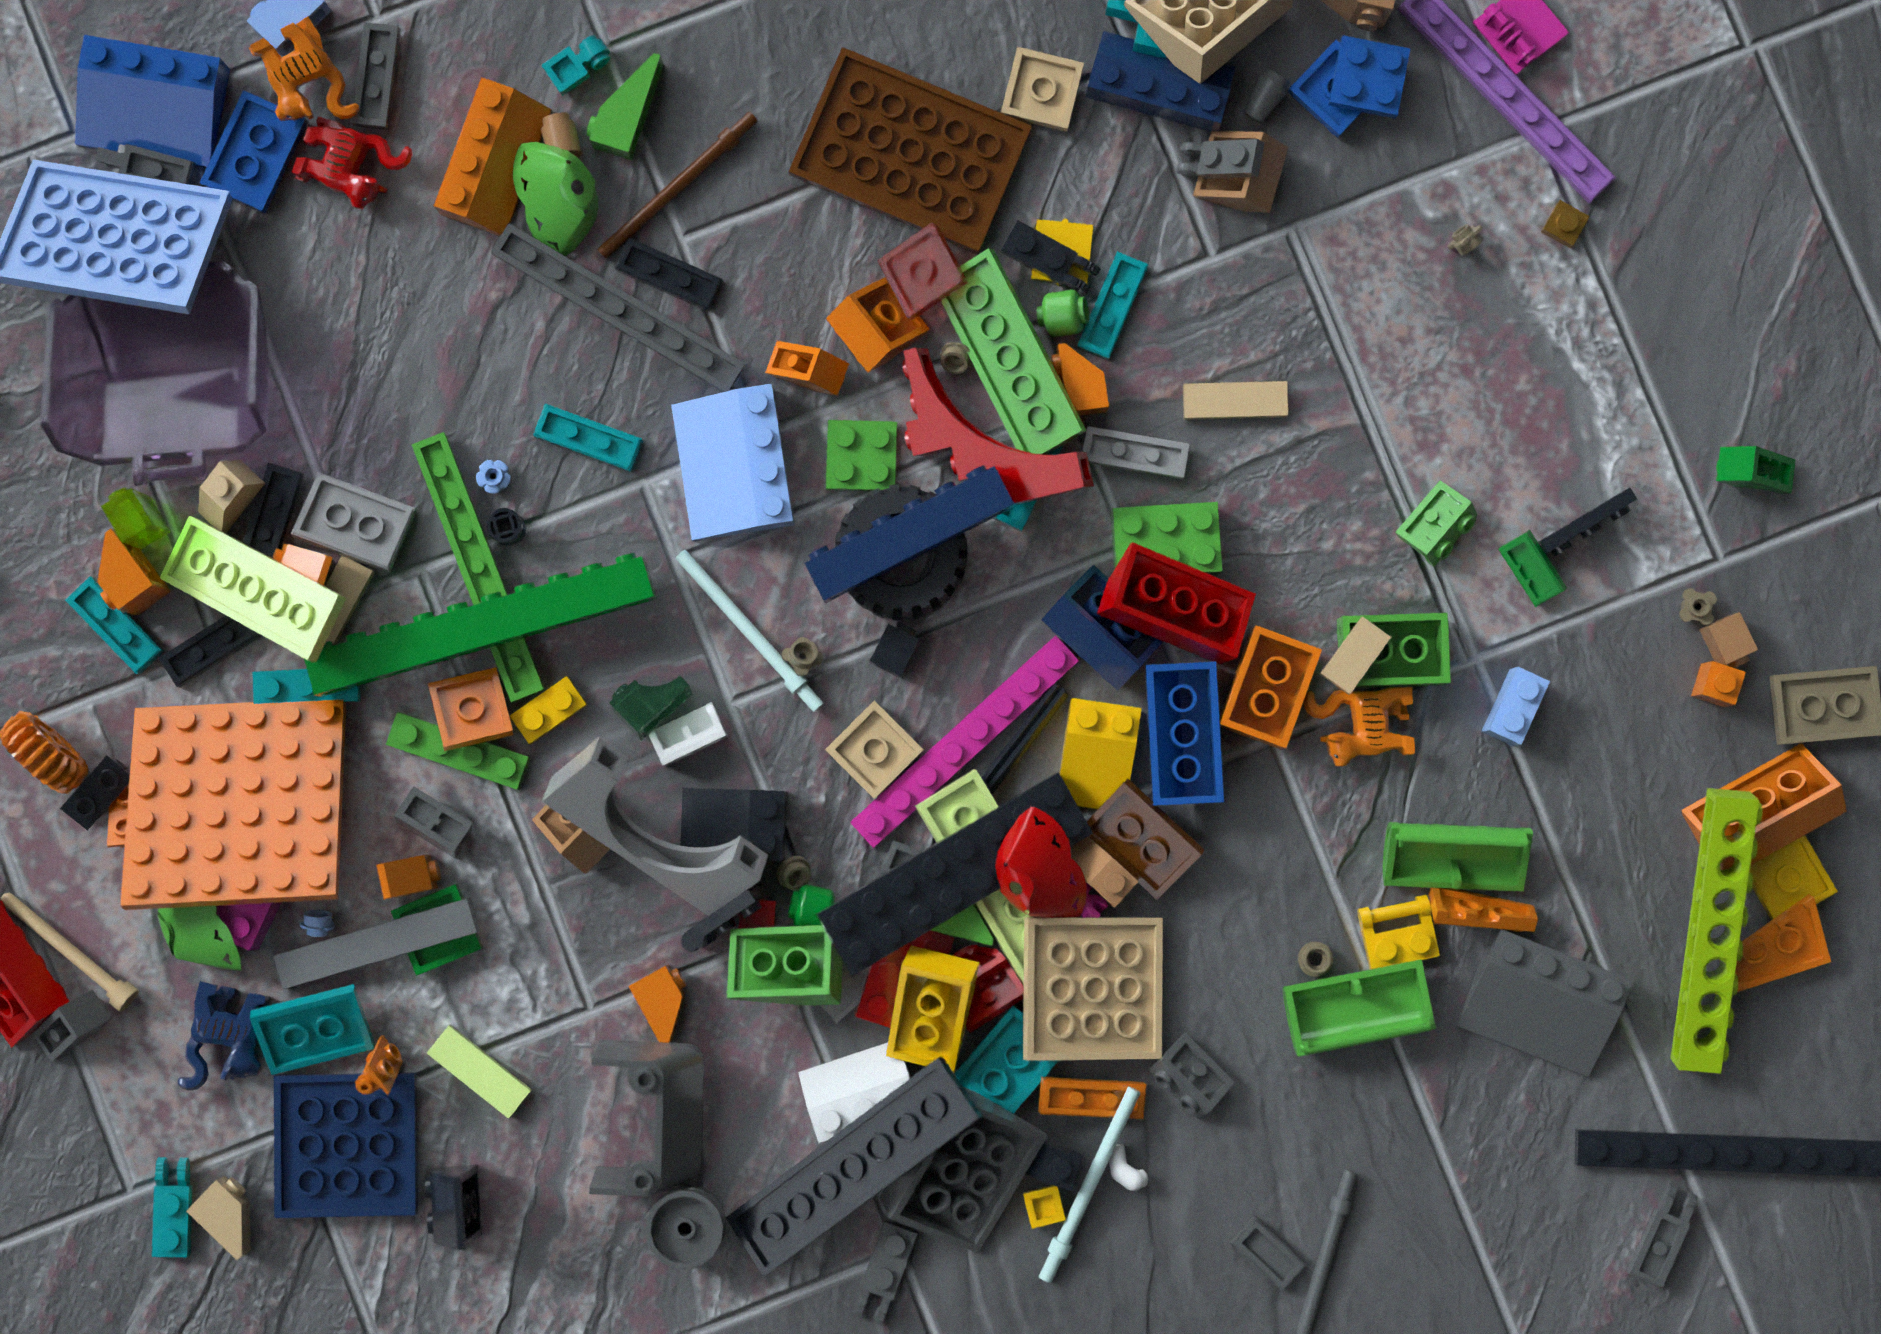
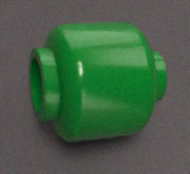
(808, 902)

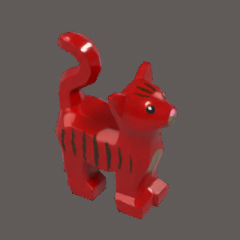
(343, 159)

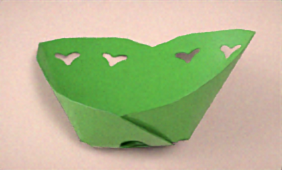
(551, 197)
(192, 933)

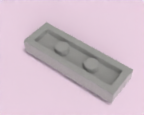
(1136, 452)

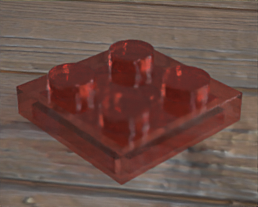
(922, 271)

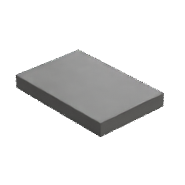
(353, 522)

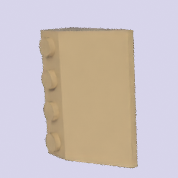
(1204, 33)

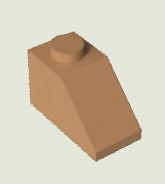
(1102, 871)

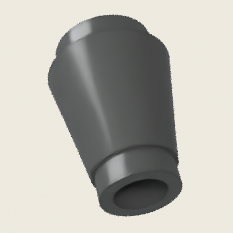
(1266, 95)

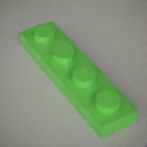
(478, 759)

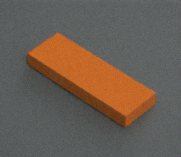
(1087, 1097)

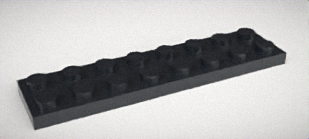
(939, 879)
(854, 1166)

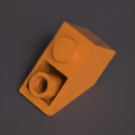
(1081, 380)

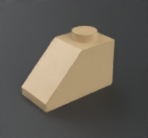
(227, 493)
(225, 1215)

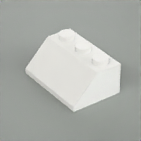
(849, 1087)

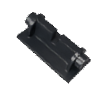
(97, 792)

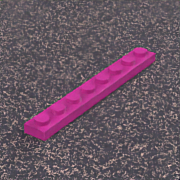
(964, 741)

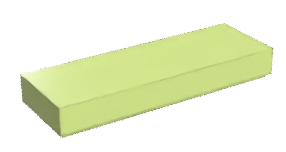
(479, 1071)

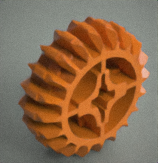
(43, 752)

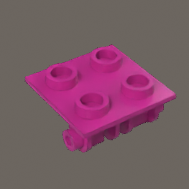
(1520, 30)

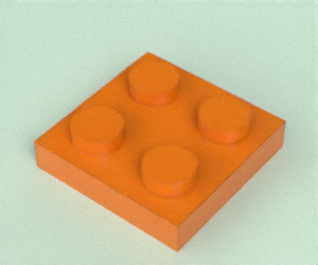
(470, 709)

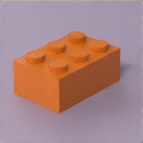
(1269, 687)

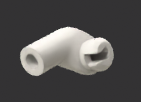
(1126, 1175)

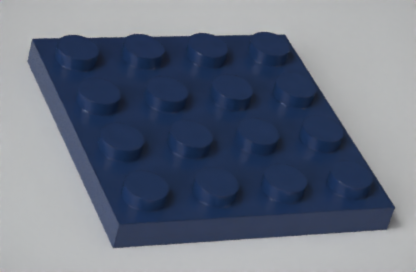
(344, 1148)

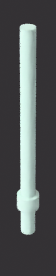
(792, 681)
(1060, 1246)

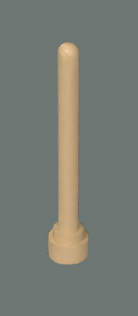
(118, 992)

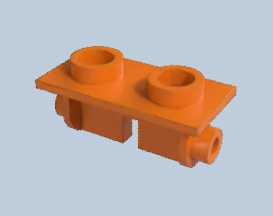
(380, 1068)

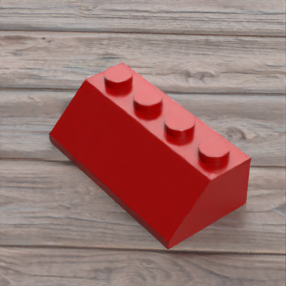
(1177, 604)
(26, 986)

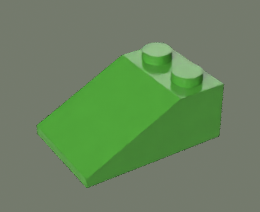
(784, 966)

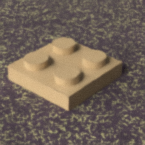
(1042, 89)
(874, 749)

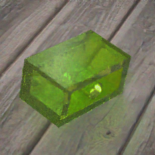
(135, 517)

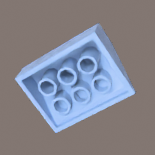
(733, 463)

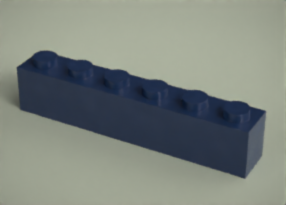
(909, 533)

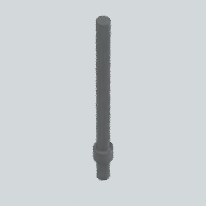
(1340, 1207)

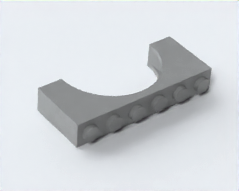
(701, 876)

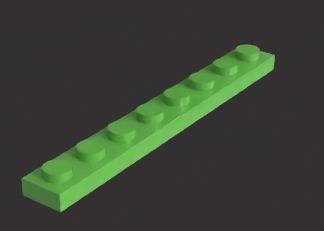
(473, 556)

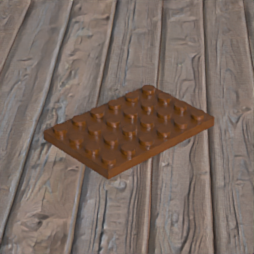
(910, 149)

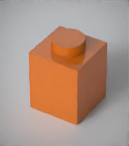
(1718, 684)

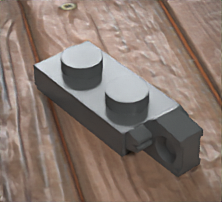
(147, 164)

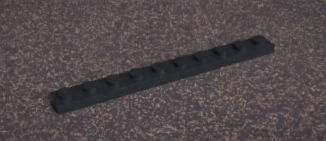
(1727, 1152)

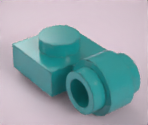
(568, 69)

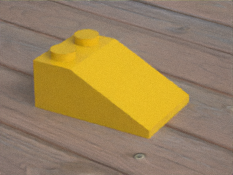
(1098, 749)
(931, 1007)

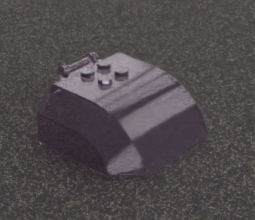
(157, 381)

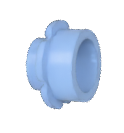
(502, 477)
(317, 922)

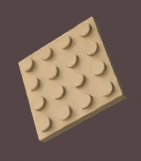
(1092, 988)

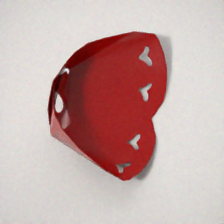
(1040, 868)

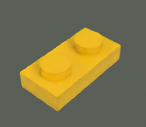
(548, 710)

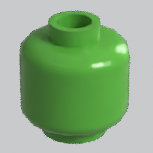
(1063, 313)

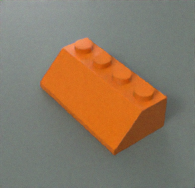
(480, 174)
(1794, 798)

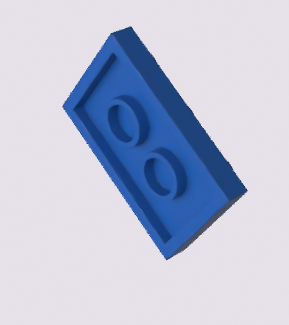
(253, 152)

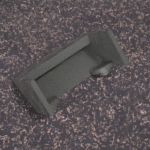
(677, 1080)

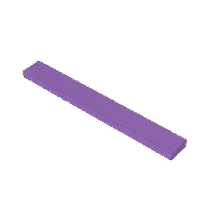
(1509, 96)

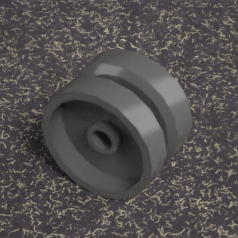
(688, 1205)

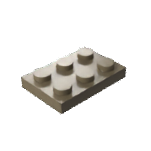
(1826, 705)

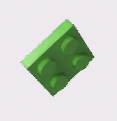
(861, 455)

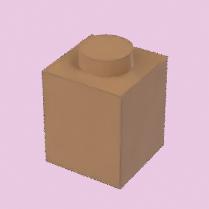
(1729, 640)

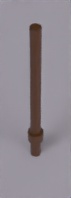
(727, 140)

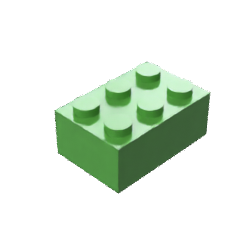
(1176, 530)
(1412, 656)

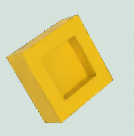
(1044, 1206)

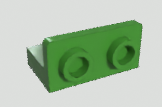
(1438, 523)

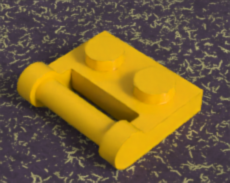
(1398, 944)

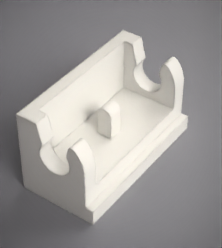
(688, 734)

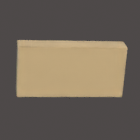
(1355, 655)

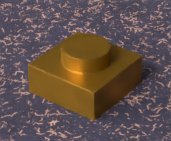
(1565, 224)

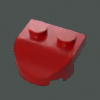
(995, 986)

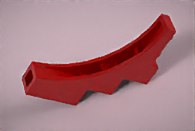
(945, 428)

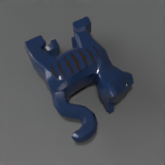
(218, 1027)

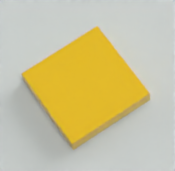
(1790, 876)

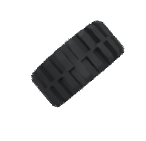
(916, 598)

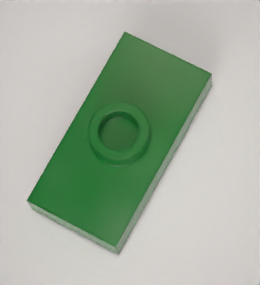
(1532, 568)

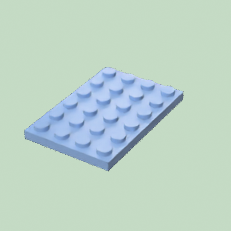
(111, 236)

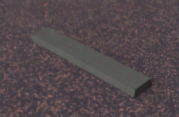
(376, 943)

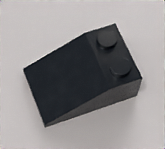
(723, 815)
(455, 1206)

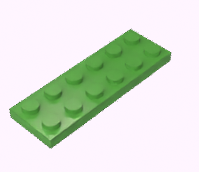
(1011, 358)

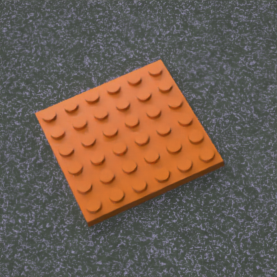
(234, 804)

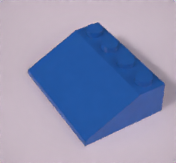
(149, 99)

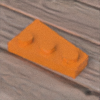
(1478, 910)
(1783, 946)

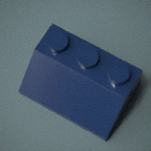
(1103, 643)

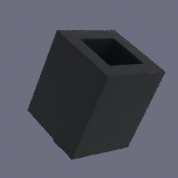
(895, 649)

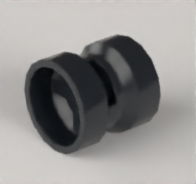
(512, 530)

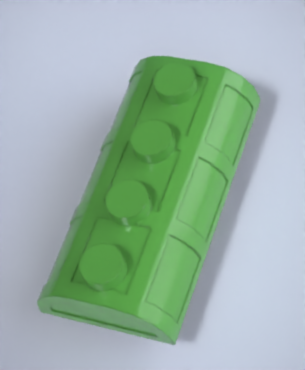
(1456, 856)
(1358, 1008)

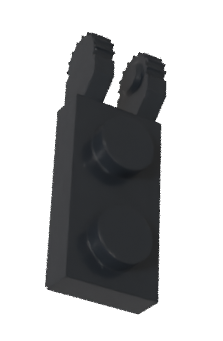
(1047, 256)
(723, 919)

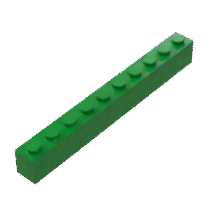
(482, 625)

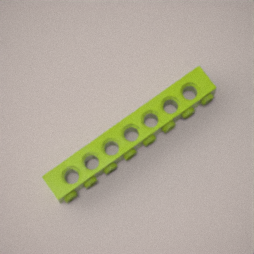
(1720, 810)

